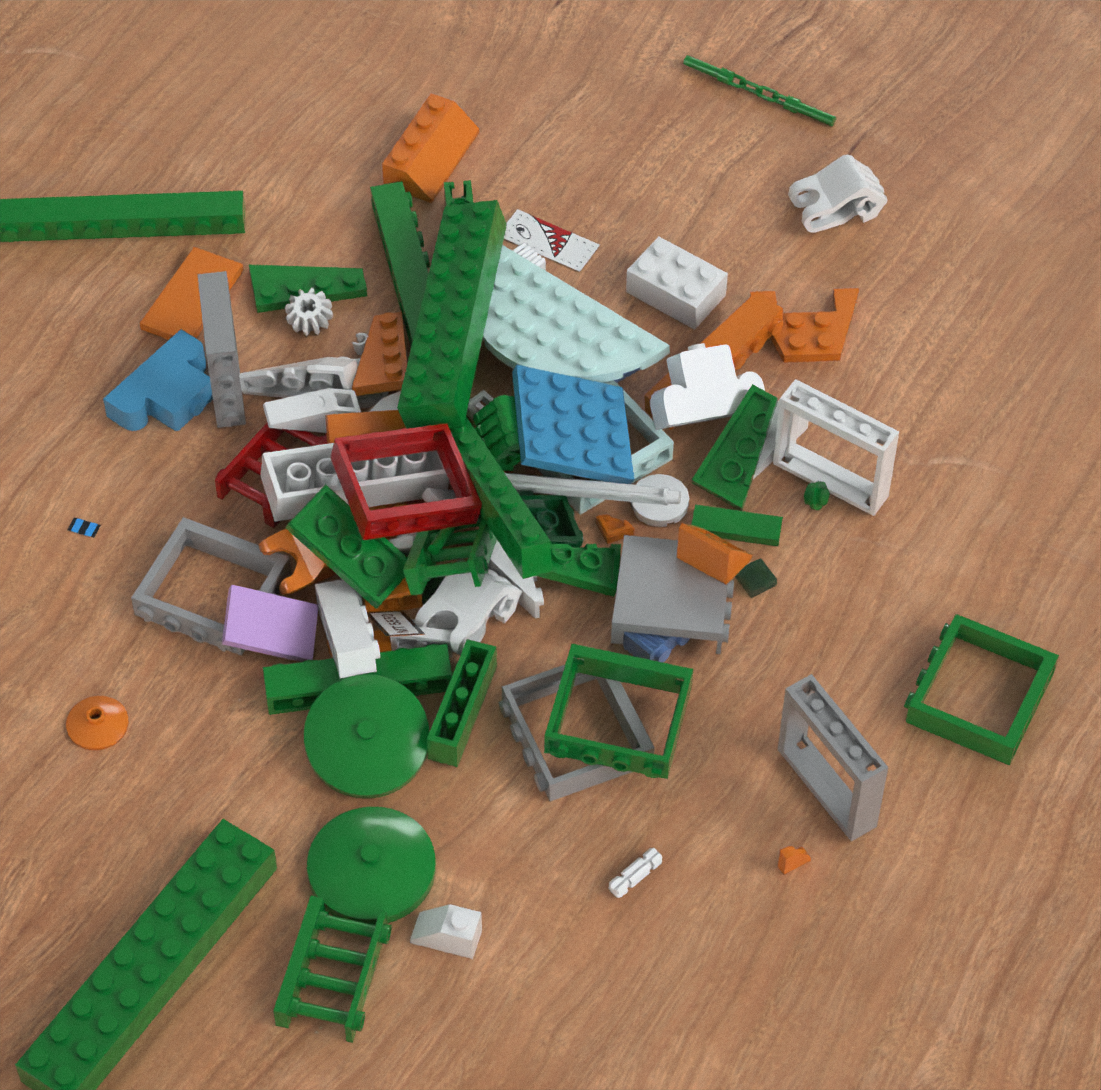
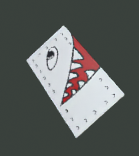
(550, 240)

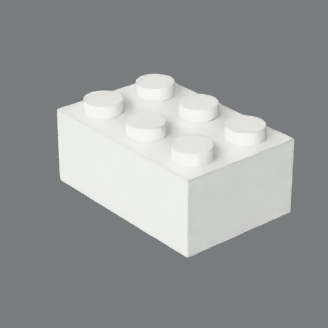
(676, 282)

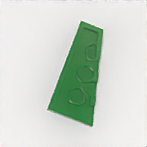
(276, 283)
(736, 453)

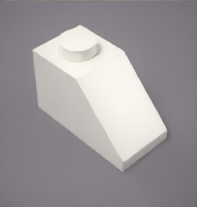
(449, 930)

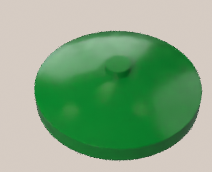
(366, 736)
(371, 864)

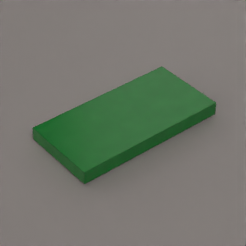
(332, 534)

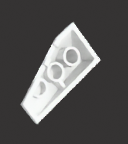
(300, 377)

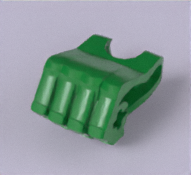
(499, 430)

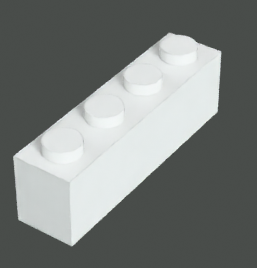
(347, 628)

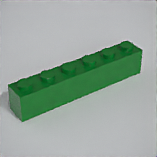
(299, 684)

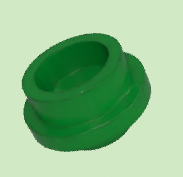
(816, 495)

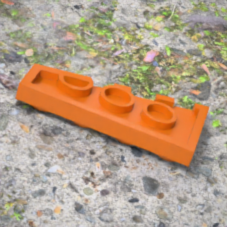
(383, 357)

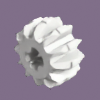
(309, 311)

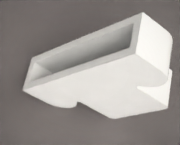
(701, 387)

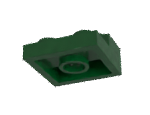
(555, 518)

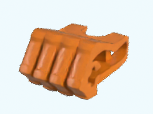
(308, 568)

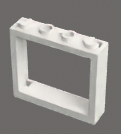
(846, 423)

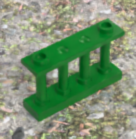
(422, 565)
(308, 948)

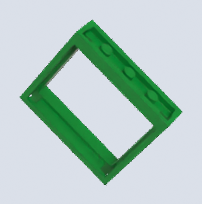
(627, 670)
(962, 731)

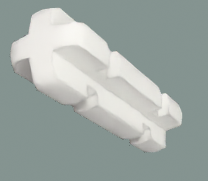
(635, 872)

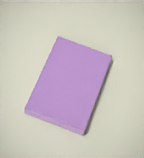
(270, 624)

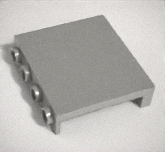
(667, 595)

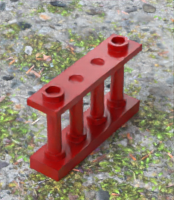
(247, 459)

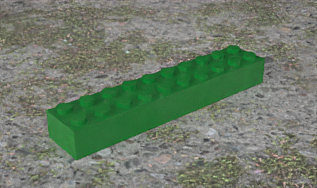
(453, 316)
(149, 963)

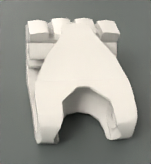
(838, 194)
(468, 607)

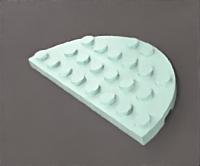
(559, 329)

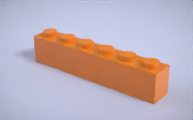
(742, 331)

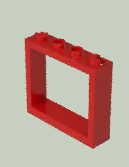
(414, 517)

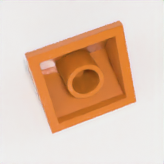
(710, 553)

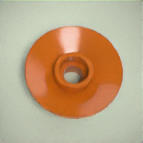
(100, 732)

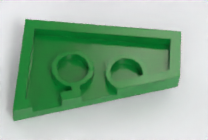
(586, 567)

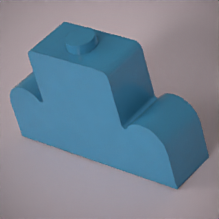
(165, 386)

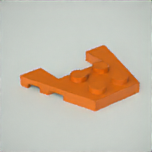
(815, 334)

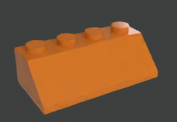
(430, 148)

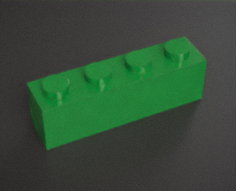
(462, 703)

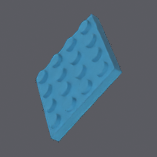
(572, 425)

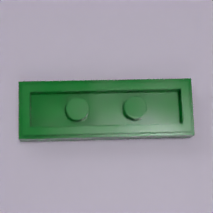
(739, 524)

